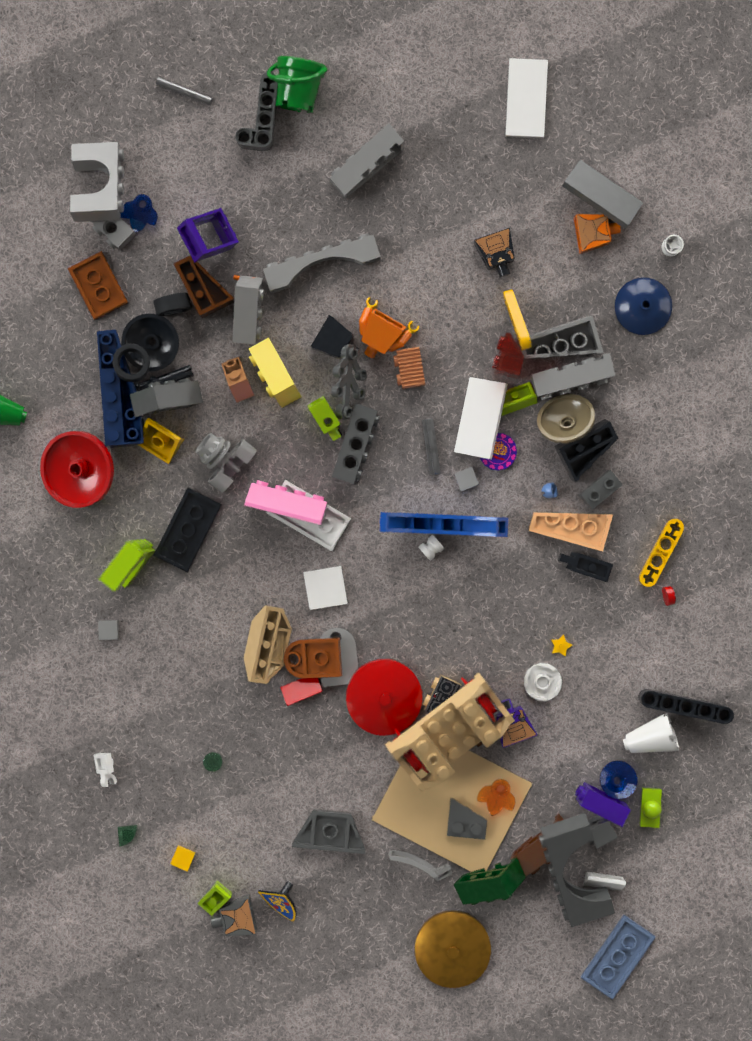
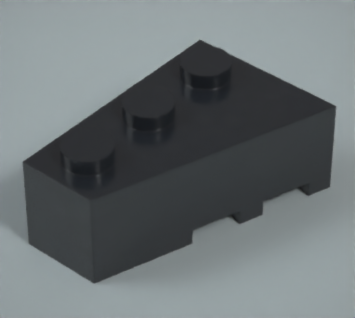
(582, 453)

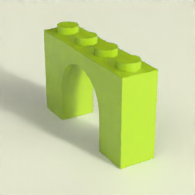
(127, 564)

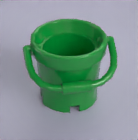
(297, 82)

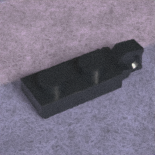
(587, 565)

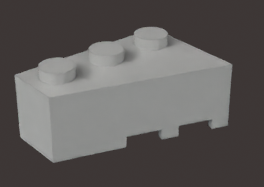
(248, 309)

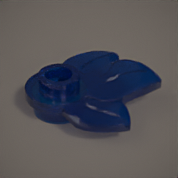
(139, 216)

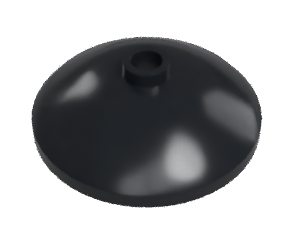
(149, 326)

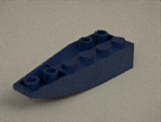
(119, 421)

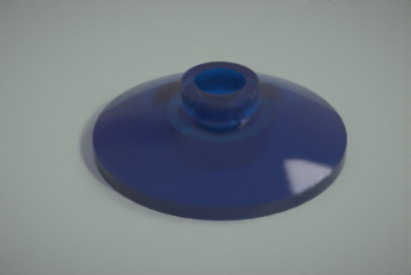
(627, 778)

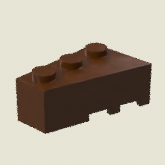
(202, 287)
(531, 853)

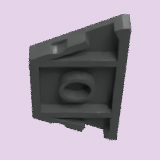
(330, 832)

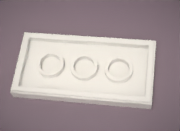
(526, 98)
(480, 418)
(325, 534)

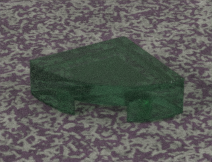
(126, 834)

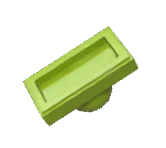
(650, 807)

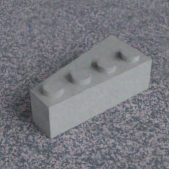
(566, 339)
(573, 376)

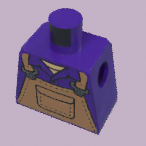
(518, 730)

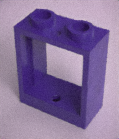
(195, 243)
(602, 804)

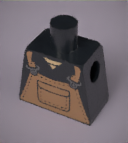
(496, 251)

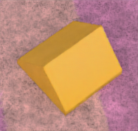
(160, 440)

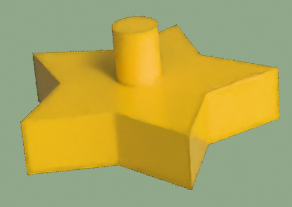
(560, 645)

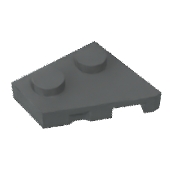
(465, 822)

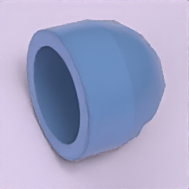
(550, 490)

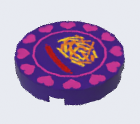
(503, 453)

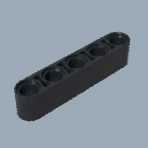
(694, 709)

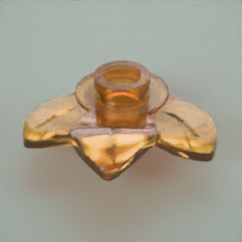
(497, 799)

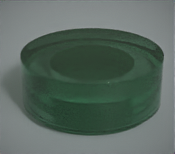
(212, 761)

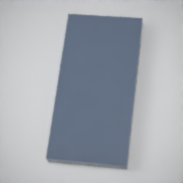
(618, 956)

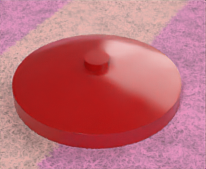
(77, 469)
(383, 697)

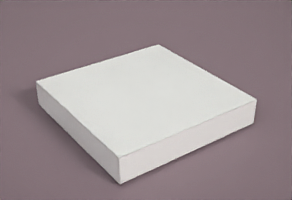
(325, 587)

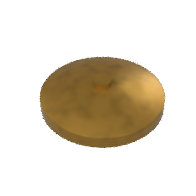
(452, 949)

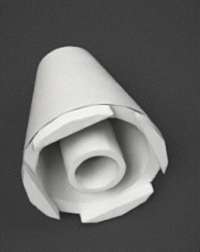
(653, 737)

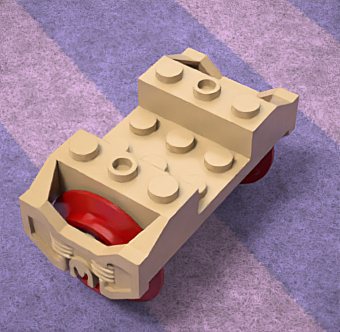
(450, 733)

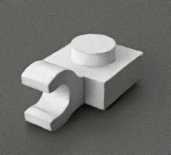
(104, 767)

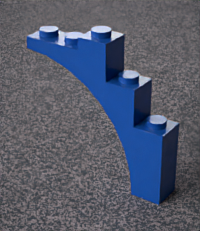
(443, 524)

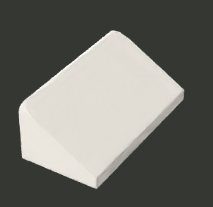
(602, 880)

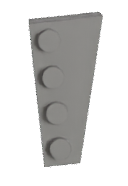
(367, 161)

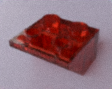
(509, 359)

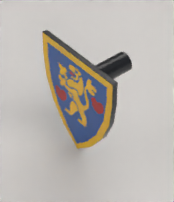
(281, 901)

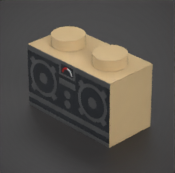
(442, 690)

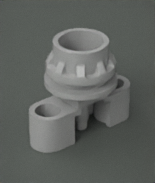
(215, 452)

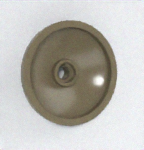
(565, 411)

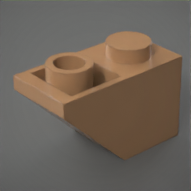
(237, 379)

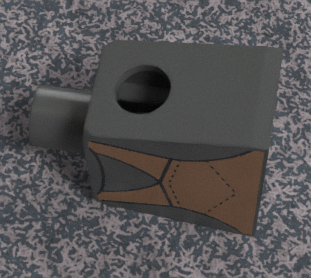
(236, 917)

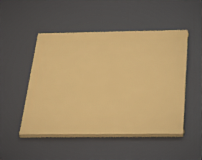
(425, 814)

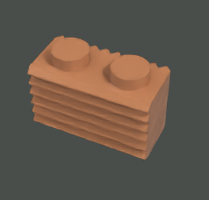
(410, 368)

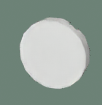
(542, 676)

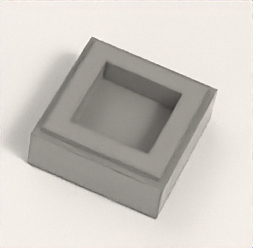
(466, 479)
(108, 629)

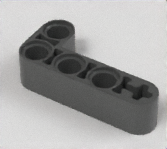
(262, 112)

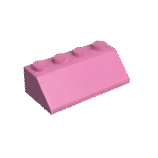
(285, 503)

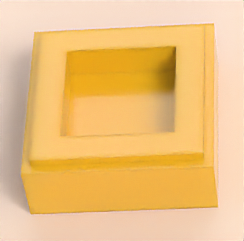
(182, 858)

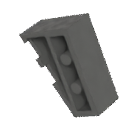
(166, 397)

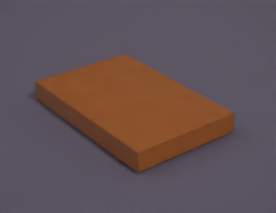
(98, 285)

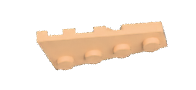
(580, 529)

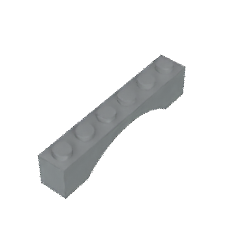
(359, 251)

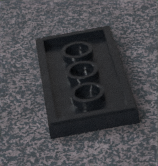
(187, 529)

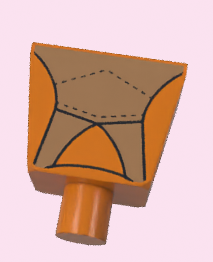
(594, 231)

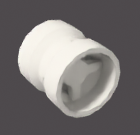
(672, 245)
(431, 547)

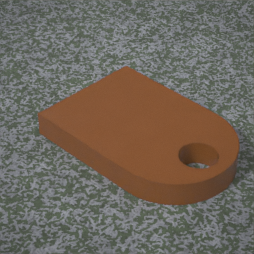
(316, 658)

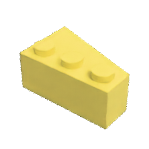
(274, 373)

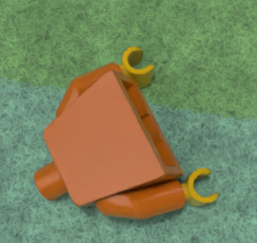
(381, 331)

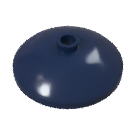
(631, 311)

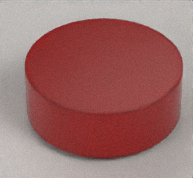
(669, 595)

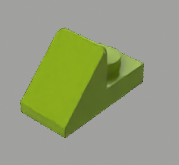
(215, 898)

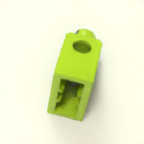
(320, 410)

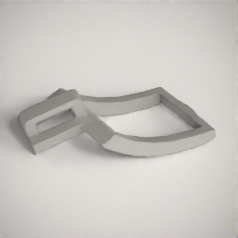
(416, 861)

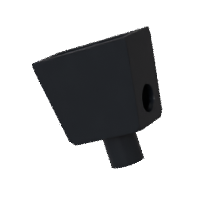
(332, 338)

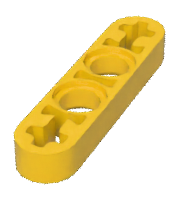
(517, 319)
(658, 551)

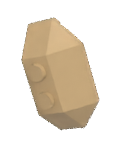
(266, 644)

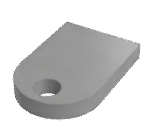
(348, 658)

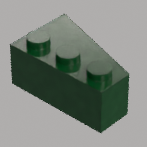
(490, 884)

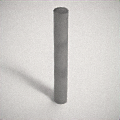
(184, 91)

